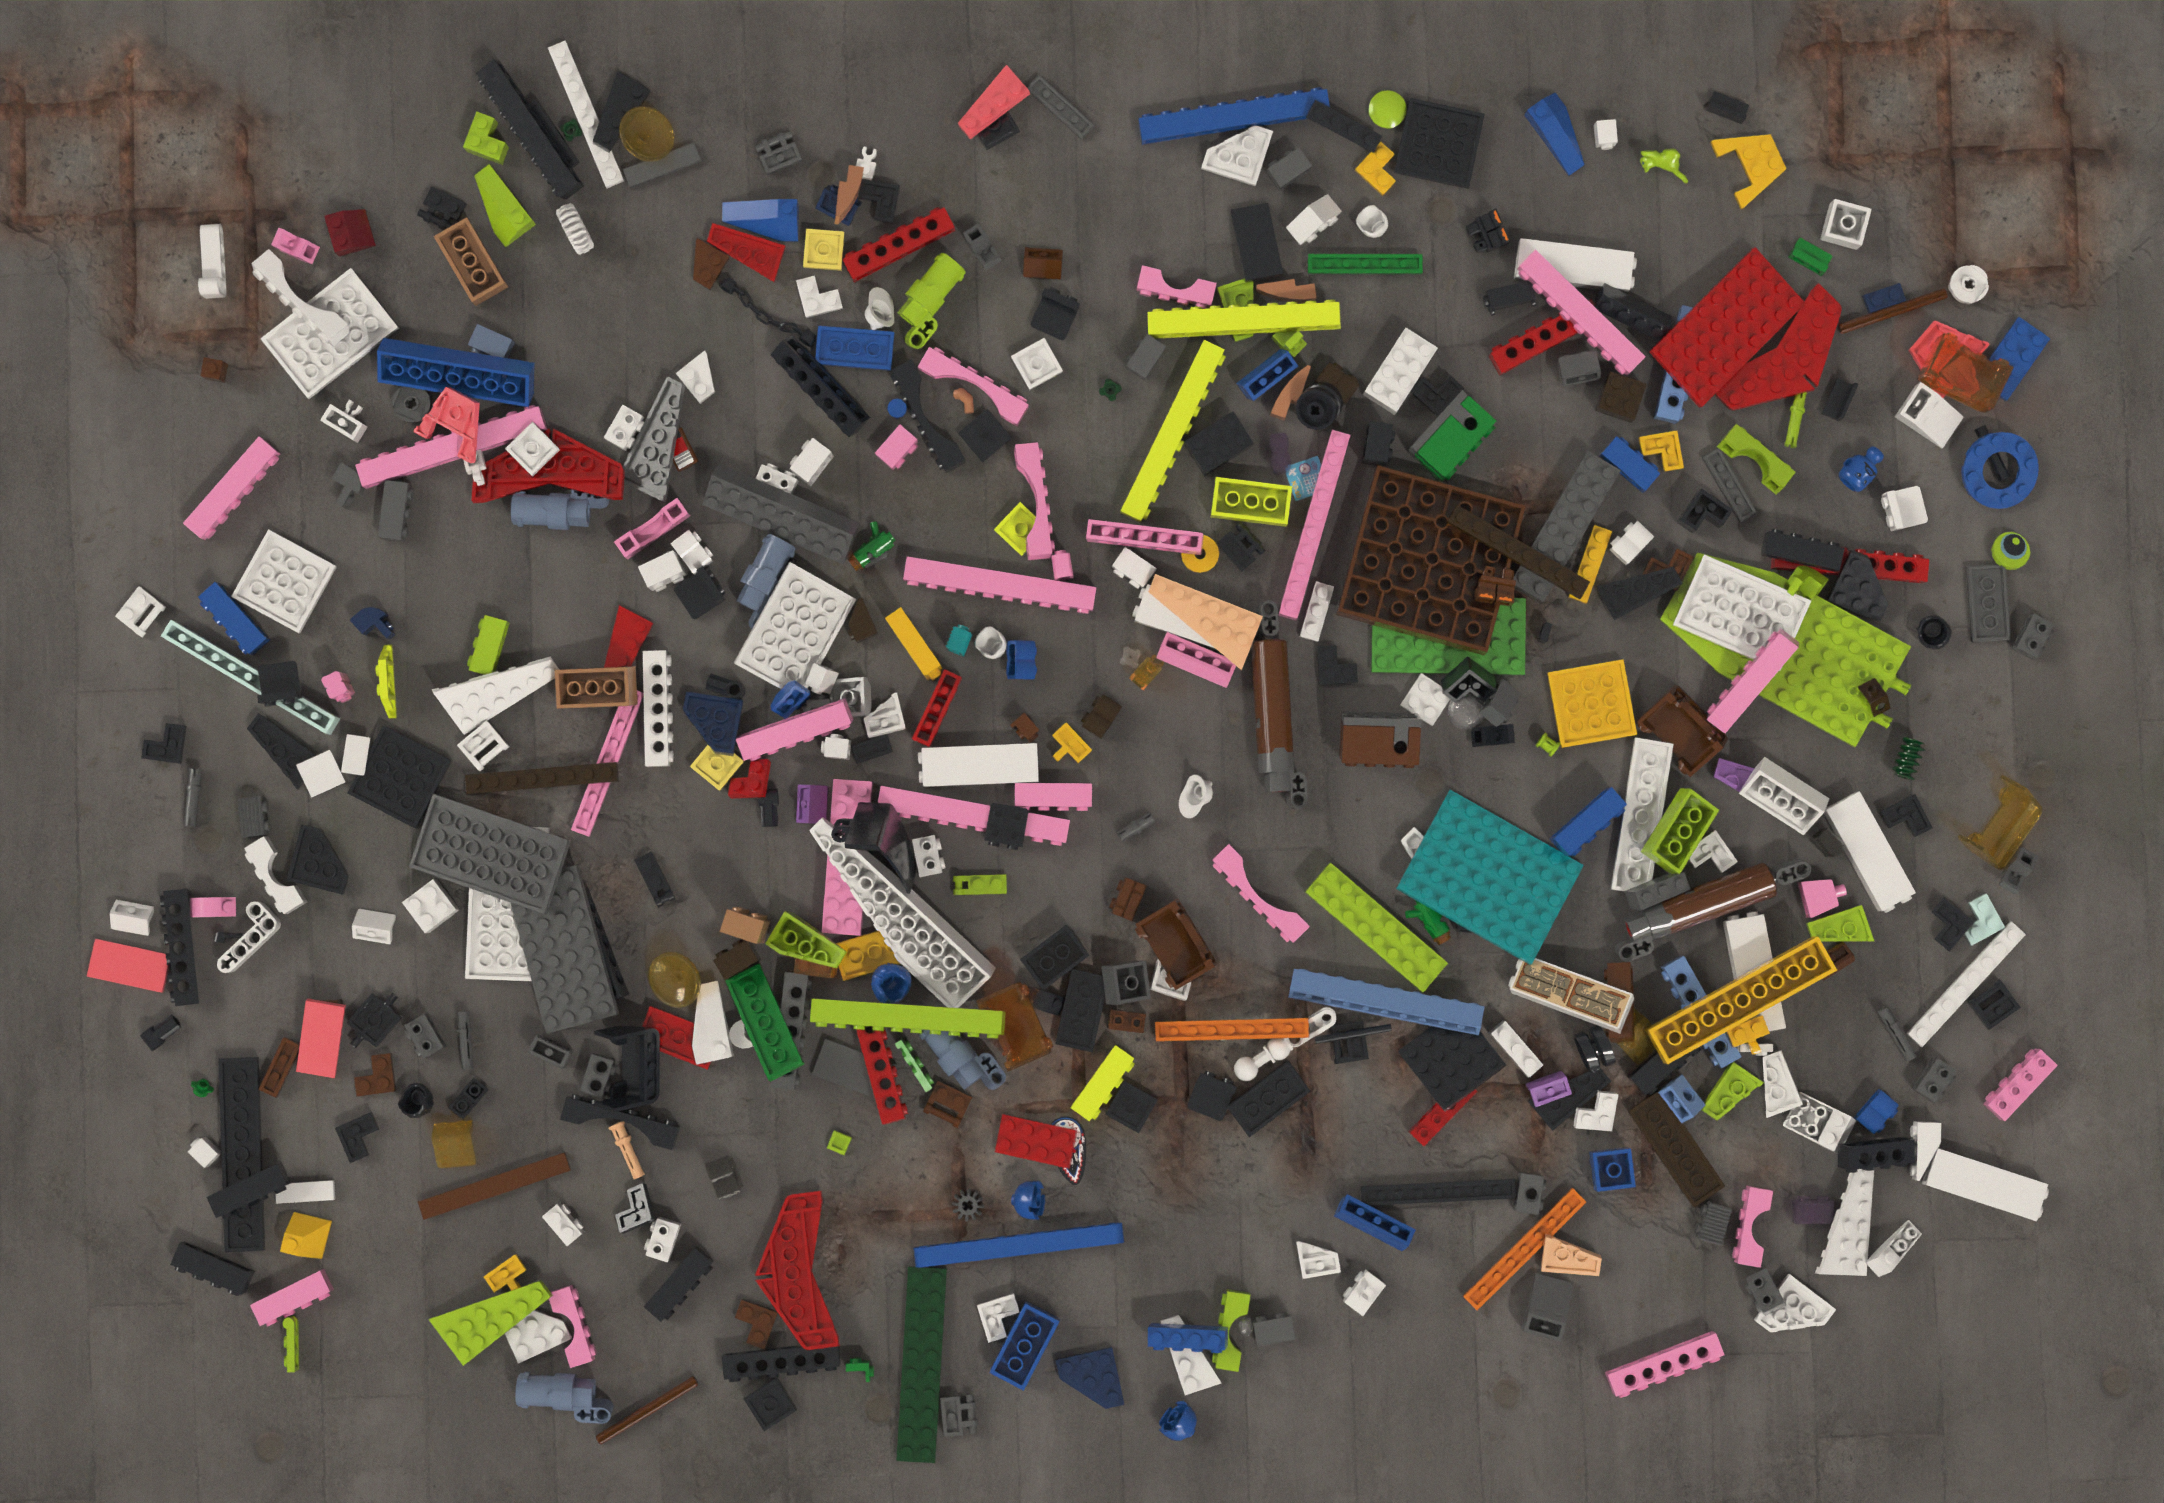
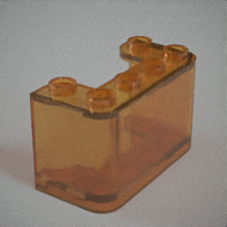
(1963, 374)

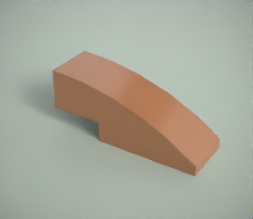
(848, 192)
(1287, 291)
(1290, 394)

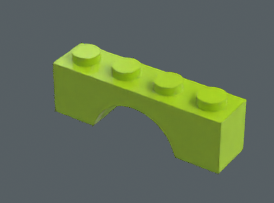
(1774, 471)
(1235, 1305)

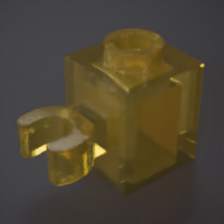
(1146, 672)

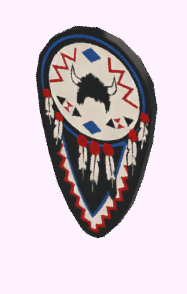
(1078, 1162)

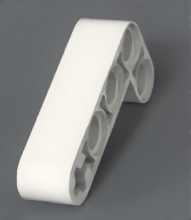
(213, 262)
(247, 941)

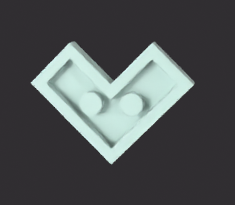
(1987, 920)

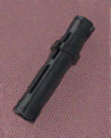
(1995, 459)

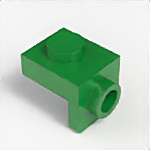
(857, 1364)

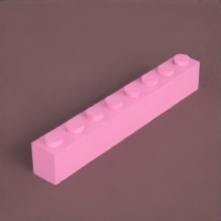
(1580, 312)

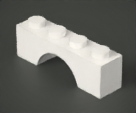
(262, 855)

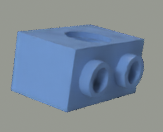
(1681, 1098)

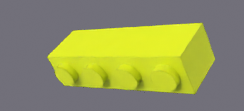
(1102, 1082)

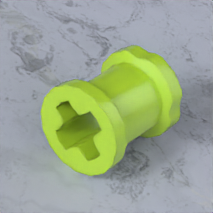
(1548, 744)

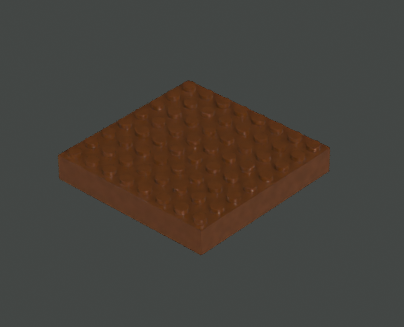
(1417, 569)

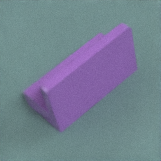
(811, 803)
(1549, 1088)

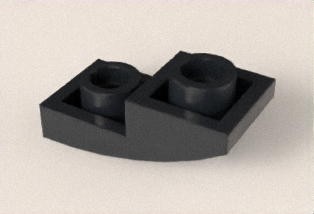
(468, 1098)

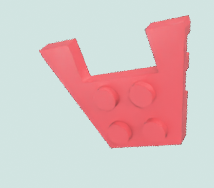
(1924, 344)
(457, 414)

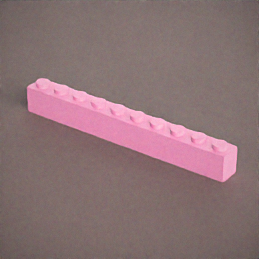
(445, 448)
(1314, 525)
(1001, 584)
(967, 814)

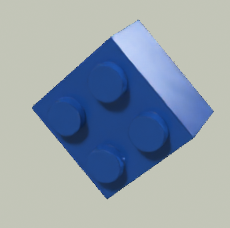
(1612, 1169)

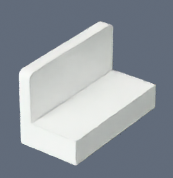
(355, 754)
(131, 917)
(373, 926)

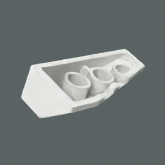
(711, 1030)

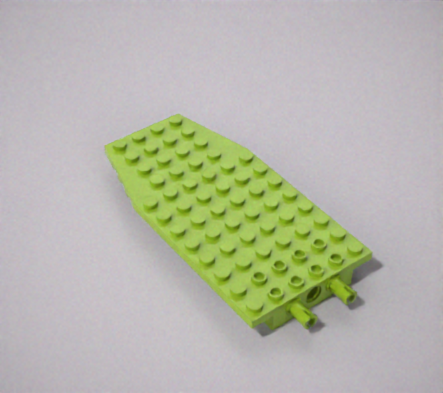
(1824, 672)

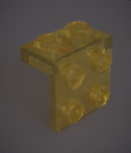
(1643, 1045)
(453, 1144)

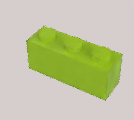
(488, 645)

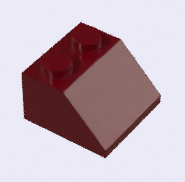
(349, 231)

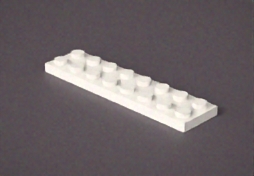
(1642, 813)

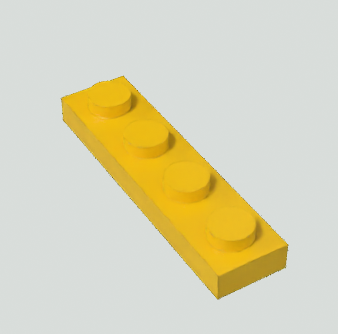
(1592, 558)

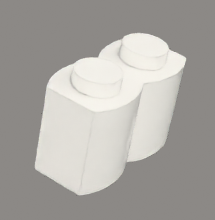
(1631, 542)
(691, 551)
(1134, 568)

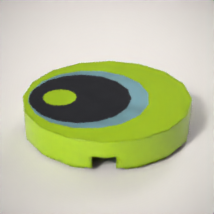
(2010, 550)

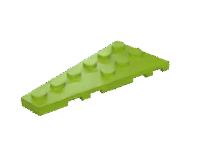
(482, 1323)

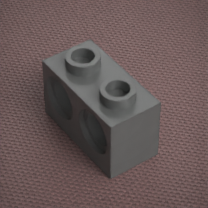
(593, 1073)

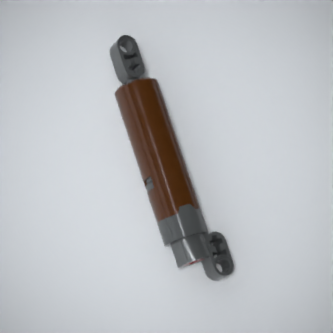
(1274, 711)
(1706, 903)

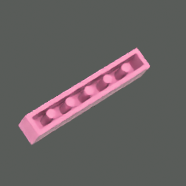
(232, 488)
(1752, 680)
(795, 729)

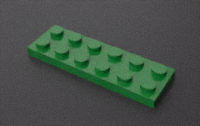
(764, 1022)

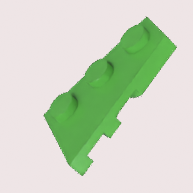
(916, 1064)

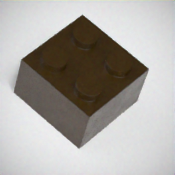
(1621, 397)
(737, 959)

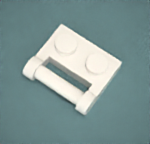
(136, 607)
(478, 741)

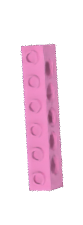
(1144, 537)
(1617, 1376)

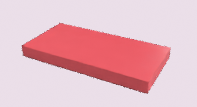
(128, 965)
(320, 1038)

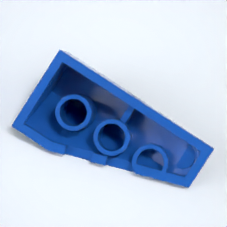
(1554, 127)
(765, 217)

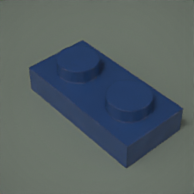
(1884, 298)

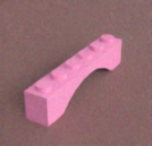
(940, 366)
(1029, 465)
(1289, 923)

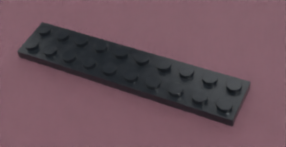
(241, 1147)

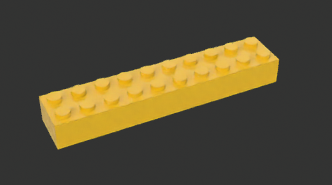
(1740, 999)

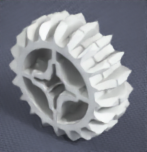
(574, 228)

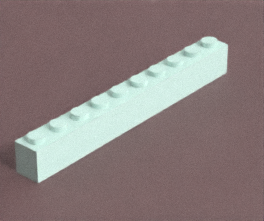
(244, 674)

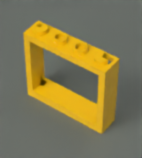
(914, 644)

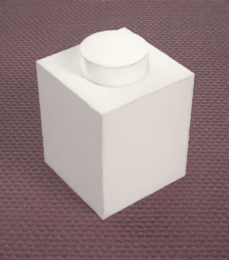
(1605, 134)
(821, 679)
(204, 1151)

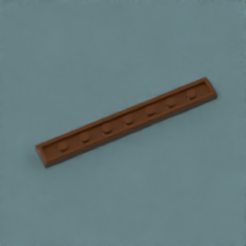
(494, 1186)

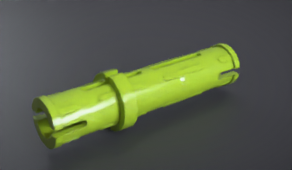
(1796, 410)

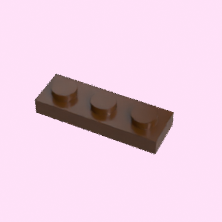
(280, 1067)

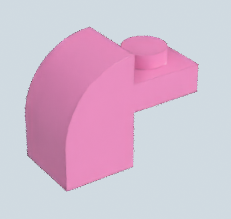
(295, 246)
(213, 907)

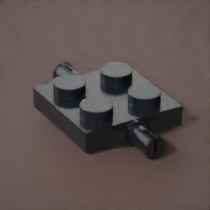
(374, 1020)

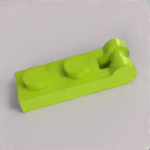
(980, 884)
(291, 1342)

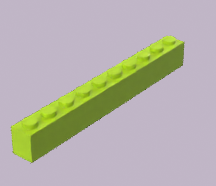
(907, 1017)

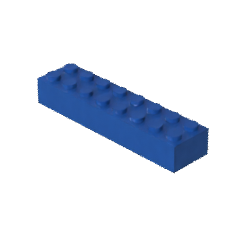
(467, 372)

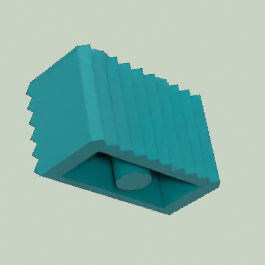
(959, 640)

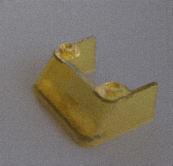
(2007, 827)

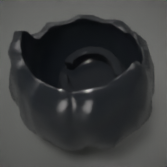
(1934, 632)
(416, 1101)

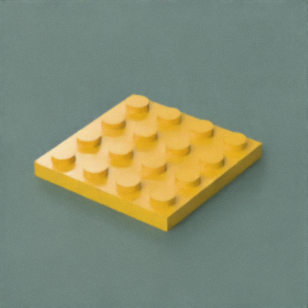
(1592, 703)

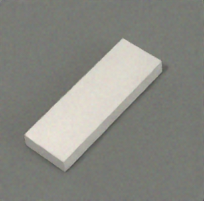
(307, 1192)

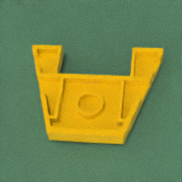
(1759, 159)

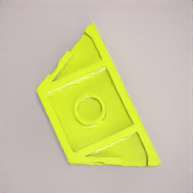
(386, 684)

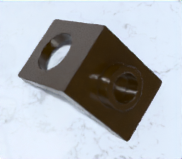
(1875, 695)

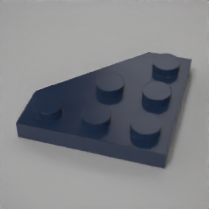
(715, 720)
(1093, 1376)

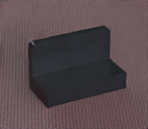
(1728, 107)
(1839, 399)

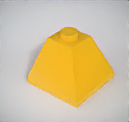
(306, 1236)

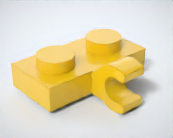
(1070, 743)
(1748, 1033)
(506, 1274)

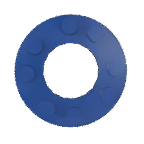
(1973, 470)

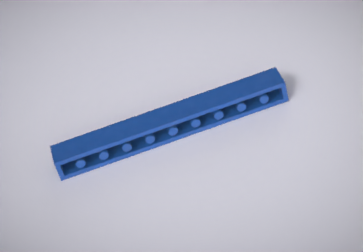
(1229, 117)

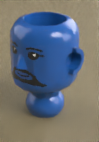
(1860, 469)

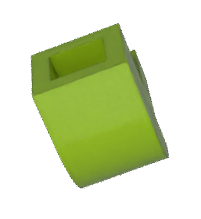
(1290, 341)
(1807, 581)

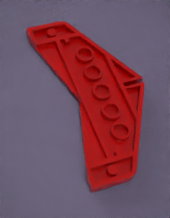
(1799, 354)
(571, 467)
(790, 1261)

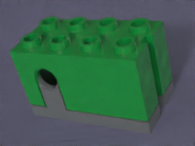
(1448, 440)

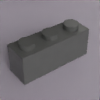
(395, 511)
(1657, 890)

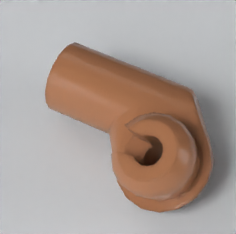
(966, 398)

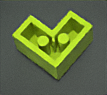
(481, 140)

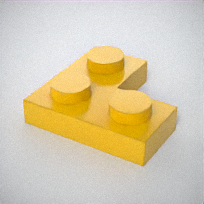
(1372, 169)
(1667, 445)

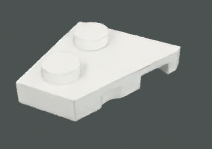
(698, 377)
(885, 719)

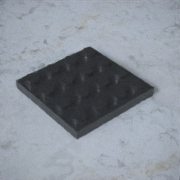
(1439, 143)
(400, 777)
(1451, 1063)

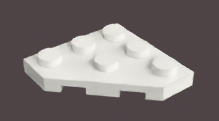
(1240, 155)
(1801, 1309)
(536, 1334)

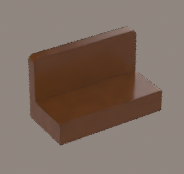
(1042, 263)

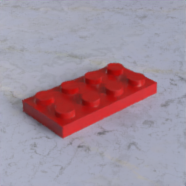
(674, 1033)
(1036, 1141)

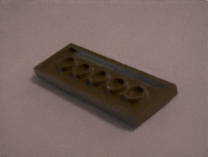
(1676, 1149)

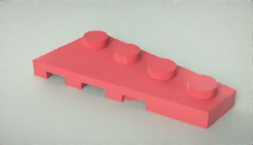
(995, 101)

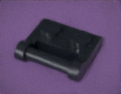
(1997, 1010)
(1356, 1046)

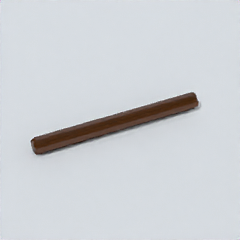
(1892, 311)
(646, 1410)

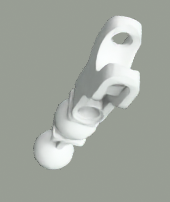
(1279, 1048)

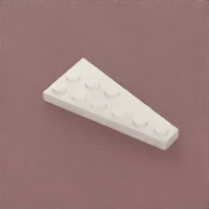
(492, 693)
(1850, 1229)

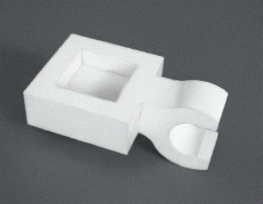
(476, 468)

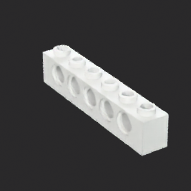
(650, 660)

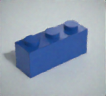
(1267, 374)
(1631, 463)

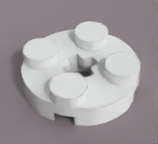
(1979, 284)

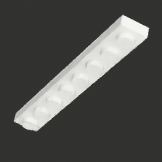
(584, 112)
(1965, 984)

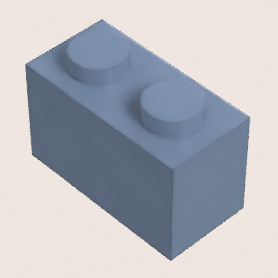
(490, 342)

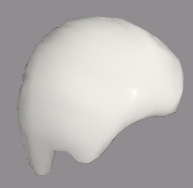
(1372, 221)
(990, 643)

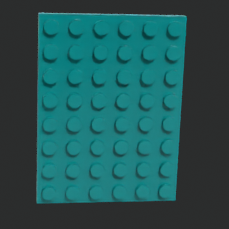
(1490, 877)

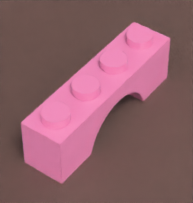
(1152, 283)
(660, 524)
(1755, 1202)
(565, 1302)

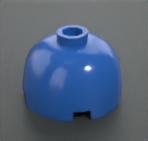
(1028, 1200)
(1179, 1422)

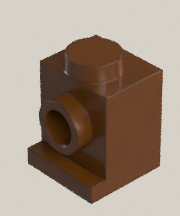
(1025, 728)

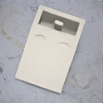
(1929, 415)
(1820, 1123)

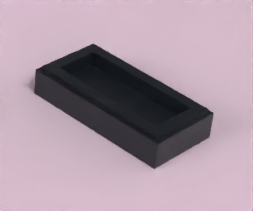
(871, 748)

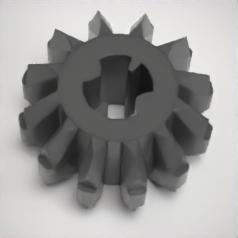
(966, 1198)

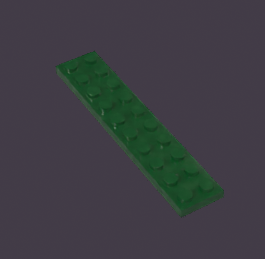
(921, 1364)

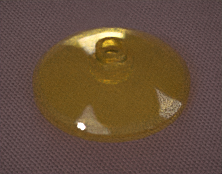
(652, 127)
(667, 982)

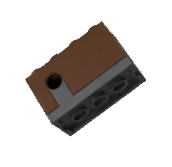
(1371, 738)

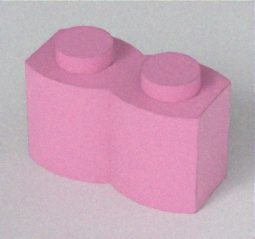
(1062, 565)

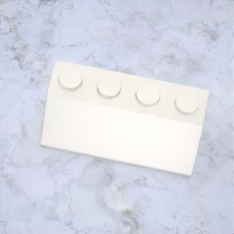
(1784, 796)

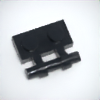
(443, 203)
(1235, 549)

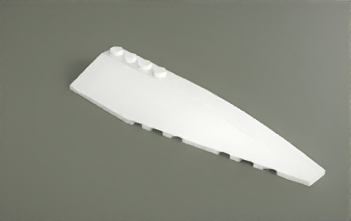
(909, 925)

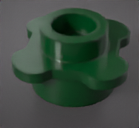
(572, 124)
(1105, 390)

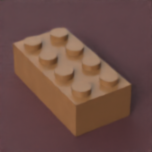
(471, 261)
(596, 687)
(745, 926)

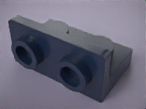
(828, 202)

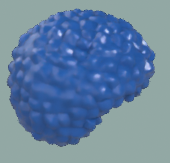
(891, 983)

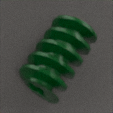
(1908, 758)

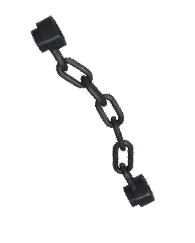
(729, 286)

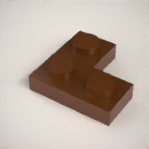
(1680, 561)
(382, 1078)
(761, 1320)

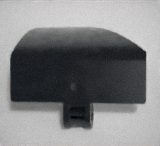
(879, 829)

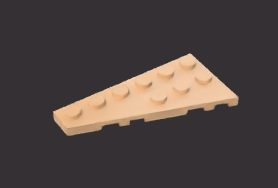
(1218, 622)

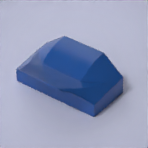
(790, 698)

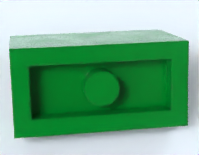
(1810, 256)

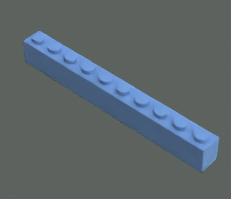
(1386, 1001)

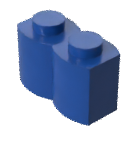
(1021, 659)
(1876, 1112)

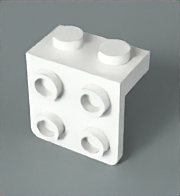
(1904, 508)

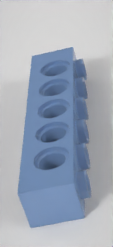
(1663, 410)
(1680, 966)

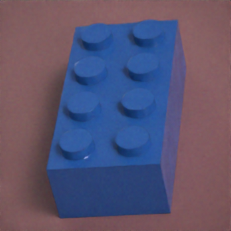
(1588, 821)
(1024, 1345)

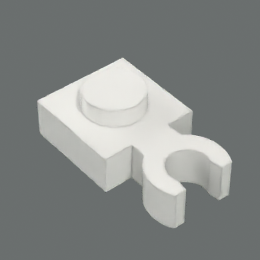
(866, 162)
(1765, 1047)

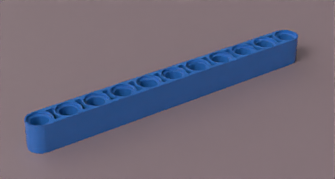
(1018, 1245)

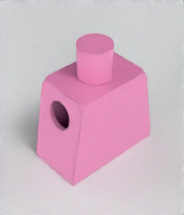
(1820, 896)

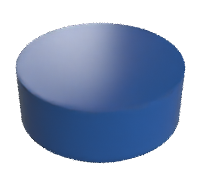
(897, 408)

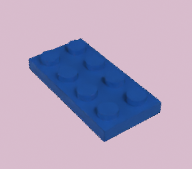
(854, 348)
(2020, 348)

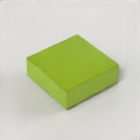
(839, 1142)

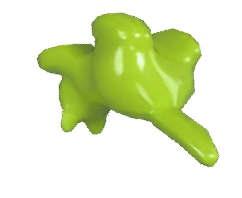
(1666, 160)

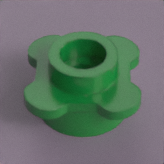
(201, 1088)

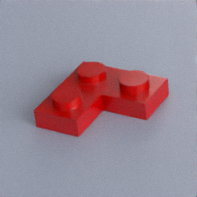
(755, 784)

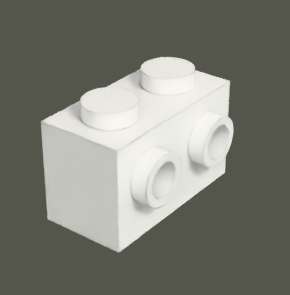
(624, 428)
(784, 481)
(836, 747)
(928, 855)
(563, 1223)
(662, 1239)

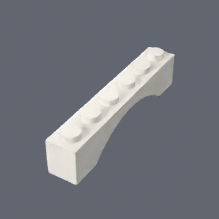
(327, 324)

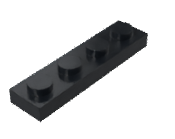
(1344, 126)

